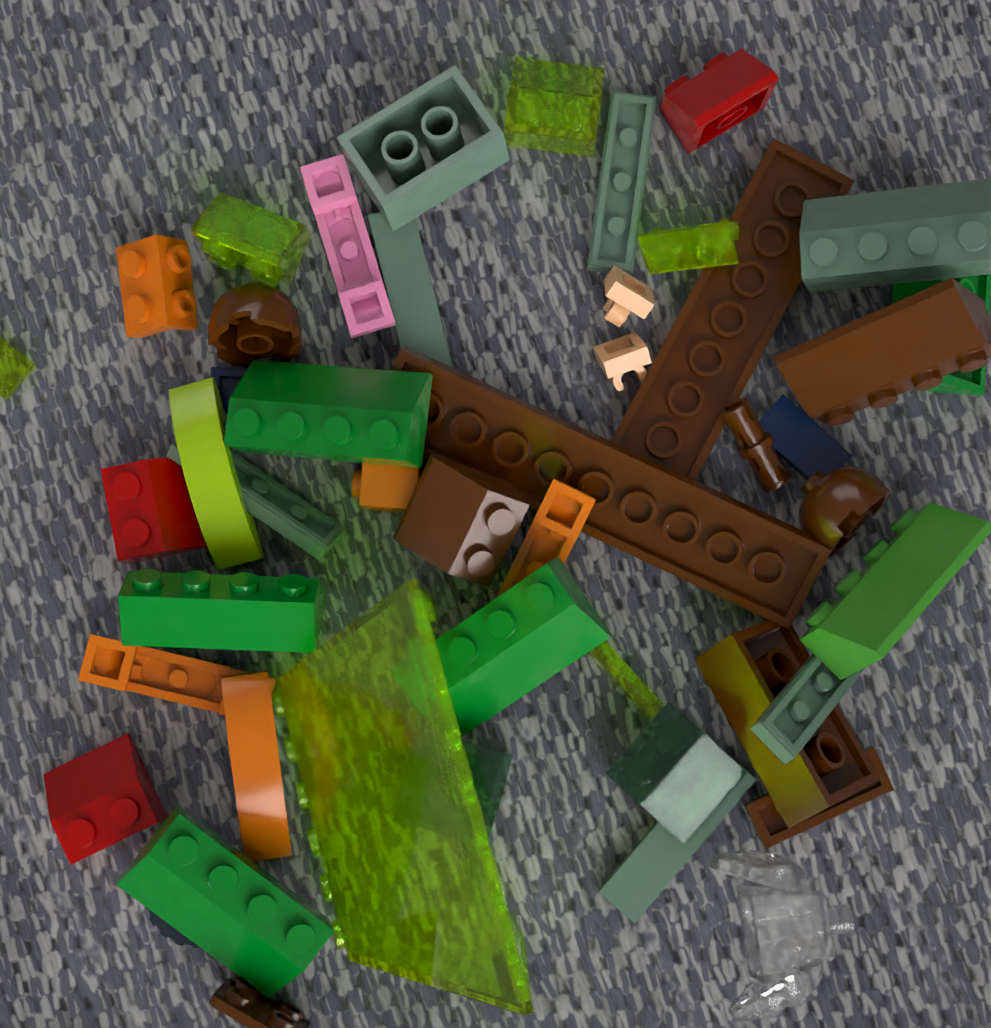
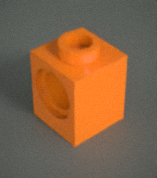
(384, 486)

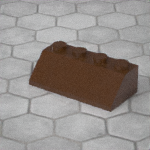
(889, 353)
(745, 677)

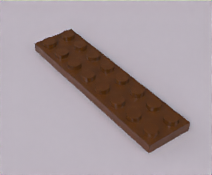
(728, 317)

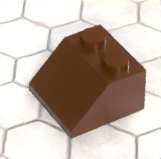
(461, 520)

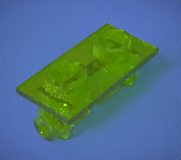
(690, 247)

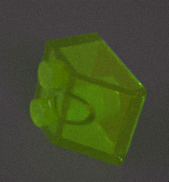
(553, 106)

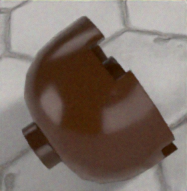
(254, 324)
(840, 504)

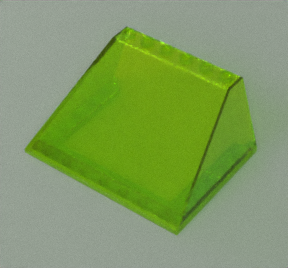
(400, 808)

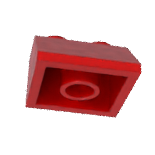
(717, 98)
(150, 510)
(101, 799)

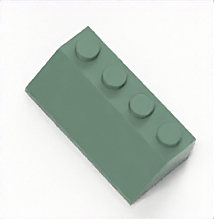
(896, 236)

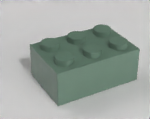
(424, 147)

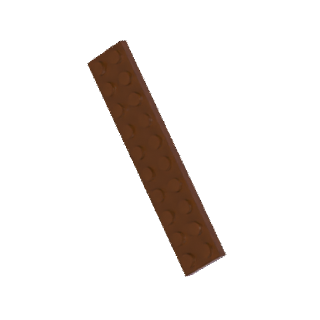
(638, 501)

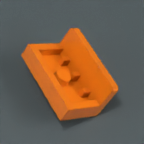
(156, 286)

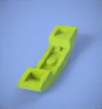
(211, 474)

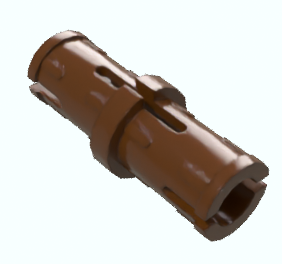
(755, 444)

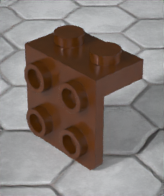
(249, 1008)

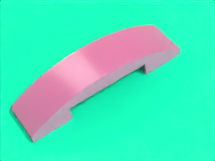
(347, 246)

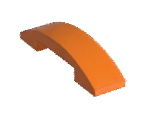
(551, 532)
(156, 673)
(256, 765)

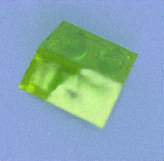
(252, 238)

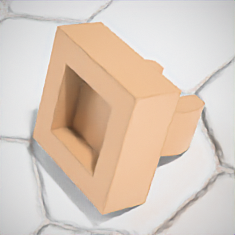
(626, 295)
(622, 356)

